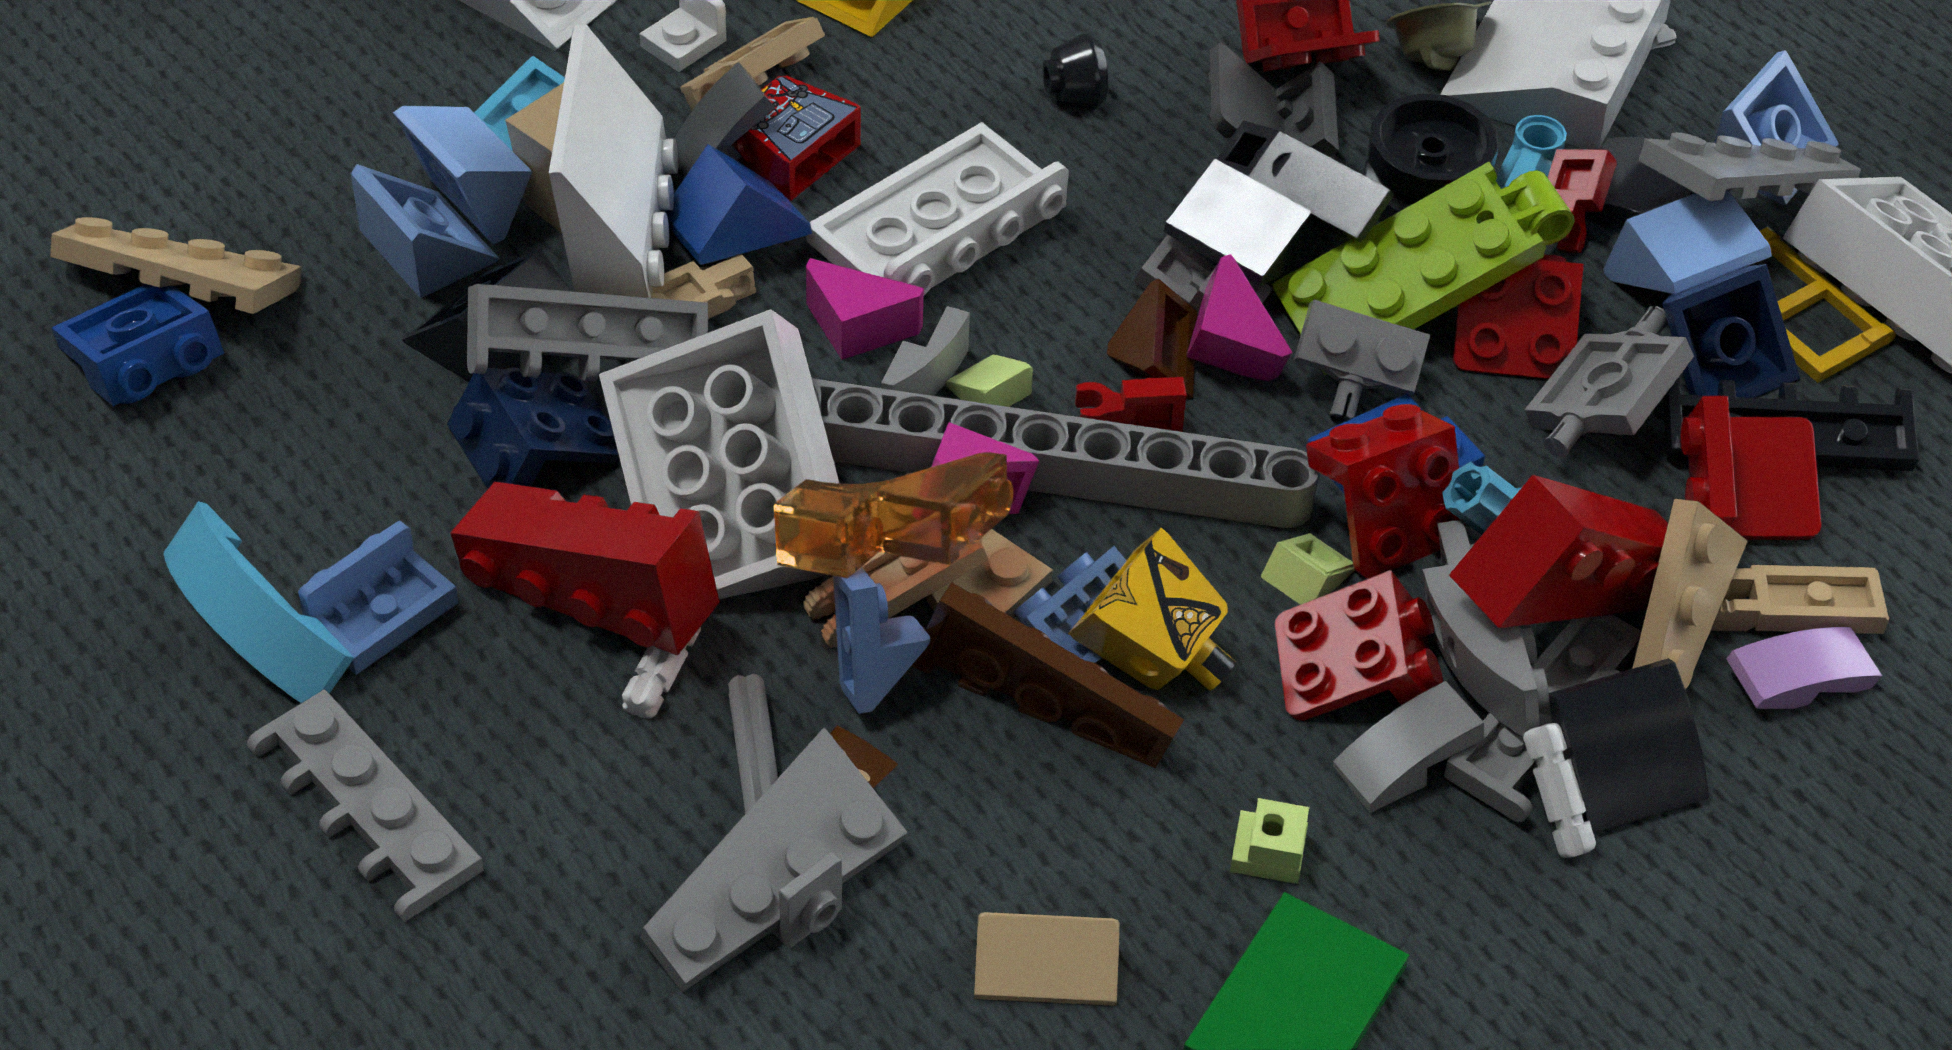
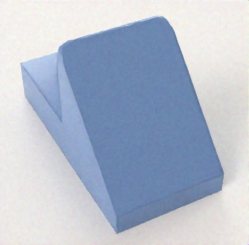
(870, 646)

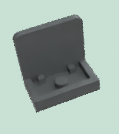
(1299, 108)

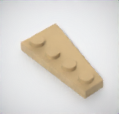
(212, 272)

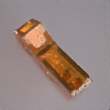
(914, 516)

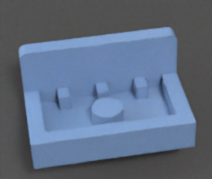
(377, 596)

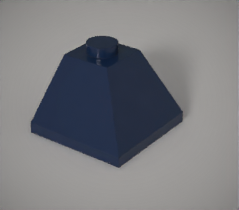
(1733, 333)

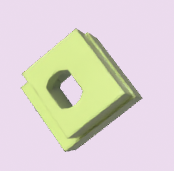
(1271, 841)

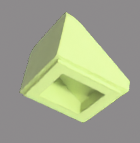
(993, 381)
(1306, 568)

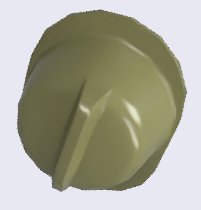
(1437, 33)

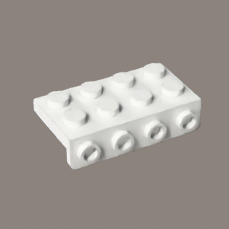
(942, 211)

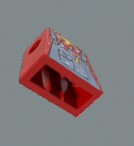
(800, 136)

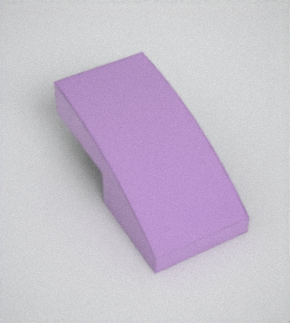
(1800, 664)

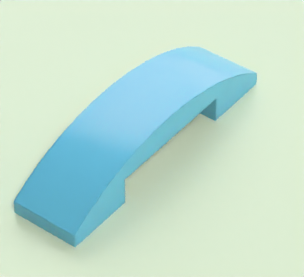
(248, 610)

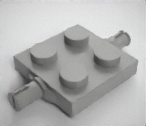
(1609, 383)

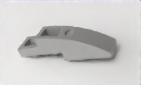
(1484, 658)

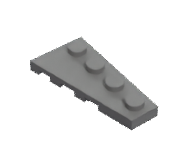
(1744, 167)
(734, 893)

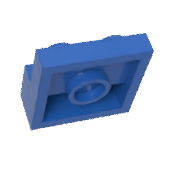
(140, 342)

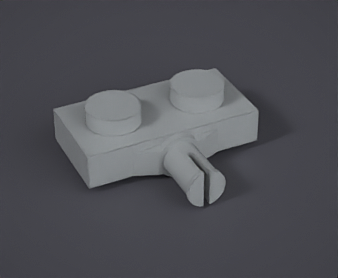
(1360, 353)

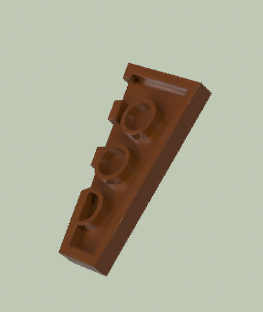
(1043, 677)

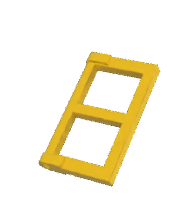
(1818, 287)

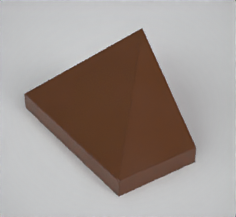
(1157, 336)

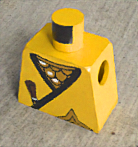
(1157, 618)

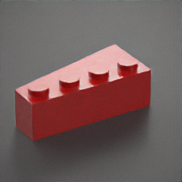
(1562, 556)
(592, 562)

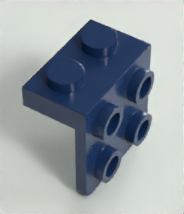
(519, 422)

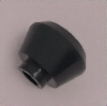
(1077, 73)

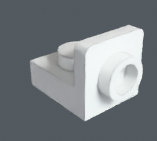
(686, 33)

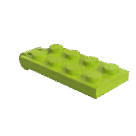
(1434, 251)

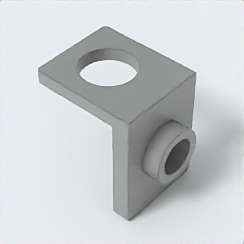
(810, 900)

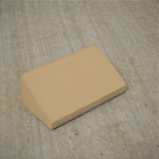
(1047, 958)

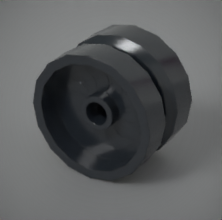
(1425, 145)

